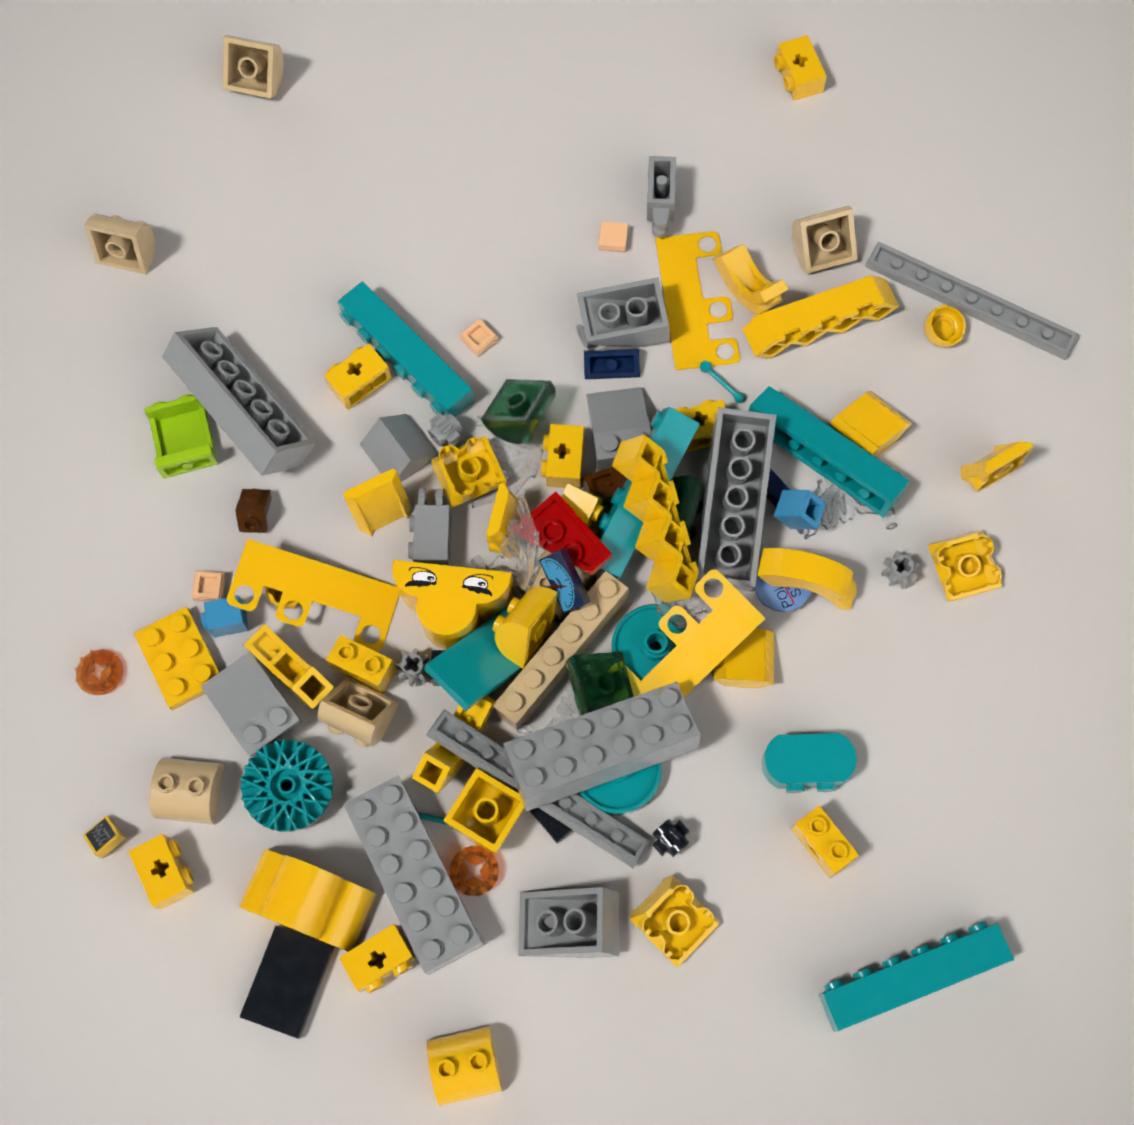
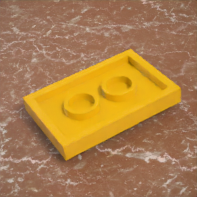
(177, 657)

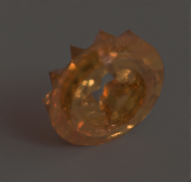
(110, 676)
(474, 855)

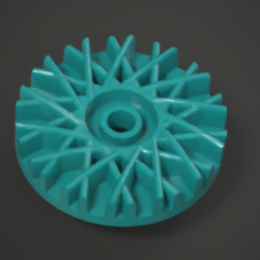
(635, 636)
(626, 792)
(303, 802)

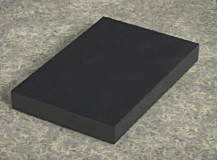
(287, 982)

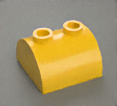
(526, 625)
(485, 811)
(463, 1066)

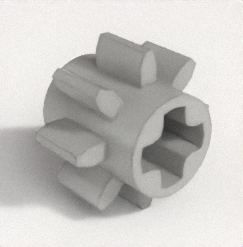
(445, 430)
(896, 577)
(412, 658)

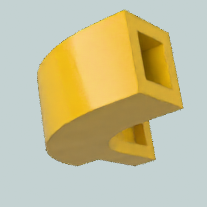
(747, 282)
(810, 572)
(288, 666)
(439, 764)

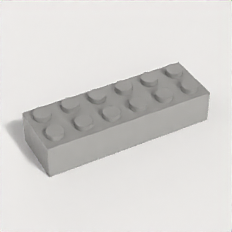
(238, 400)
(735, 497)
(601, 746)
(413, 875)

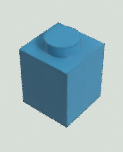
(799, 509)
(223, 618)

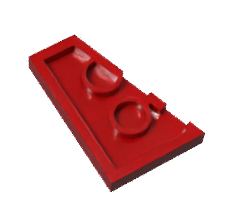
(563, 528)

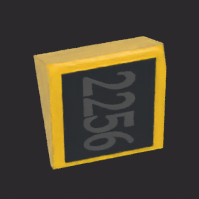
(104, 837)

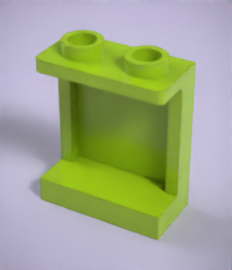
(181, 436)

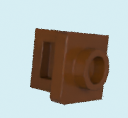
(603, 482)
(252, 510)

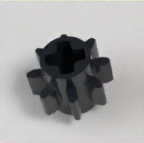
(670, 838)

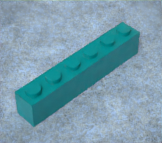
(405, 351)
(831, 453)
(620, 527)
(915, 977)

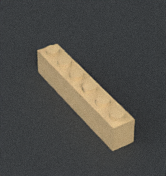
(569, 639)

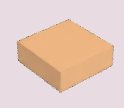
(613, 236)
(478, 337)
(208, 586)

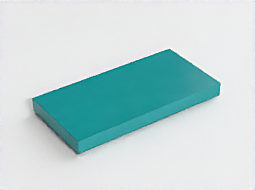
(472, 666)

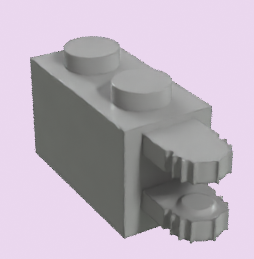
(661, 193)
(431, 530)

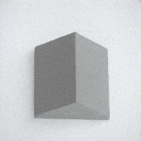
(397, 445)

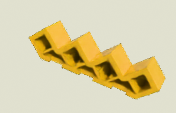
(813, 316)
(654, 502)

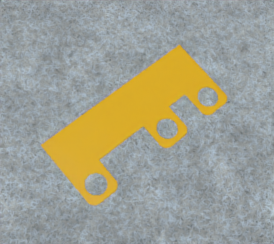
(684, 302)
(314, 581)
(701, 644)

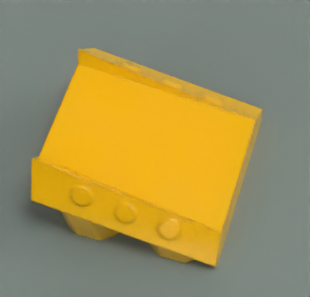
(871, 423)
(996, 464)
(467, 470)
(378, 501)
(502, 512)
(965, 565)
(749, 663)
(674, 920)

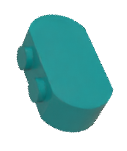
(809, 761)

